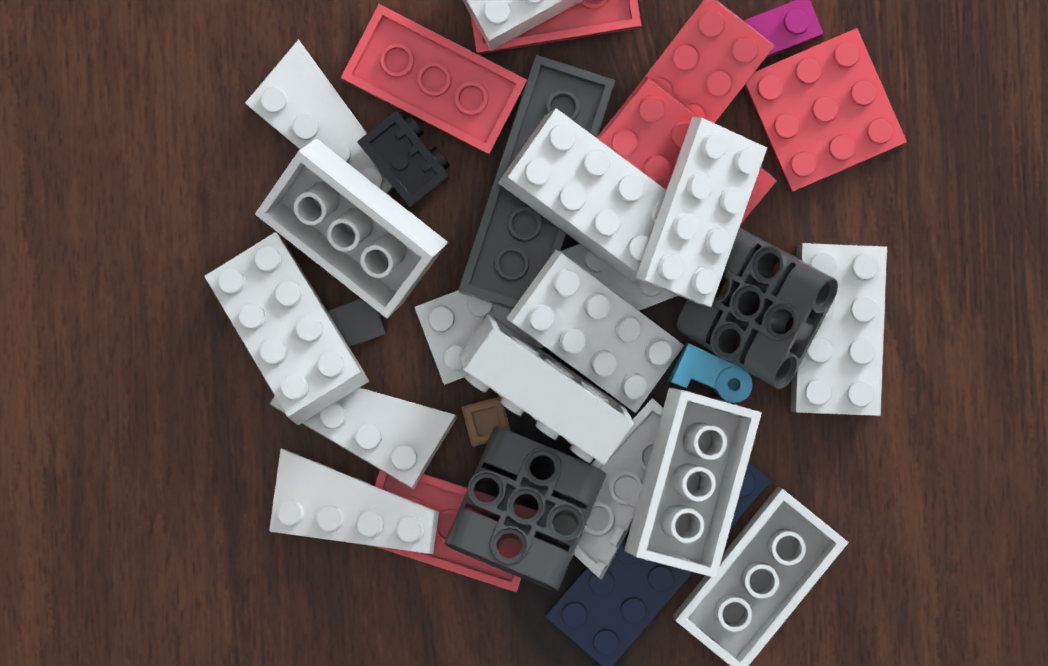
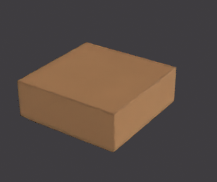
(482, 418)

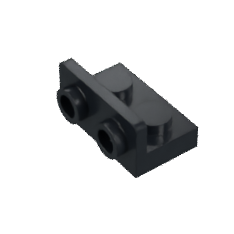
(404, 158)

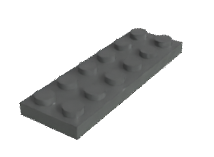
(512, 236)

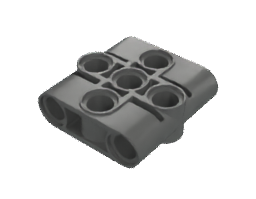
(764, 345)
(513, 457)

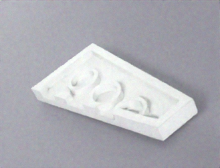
(307, 107)
(618, 495)
(338, 507)

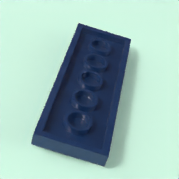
(614, 611)

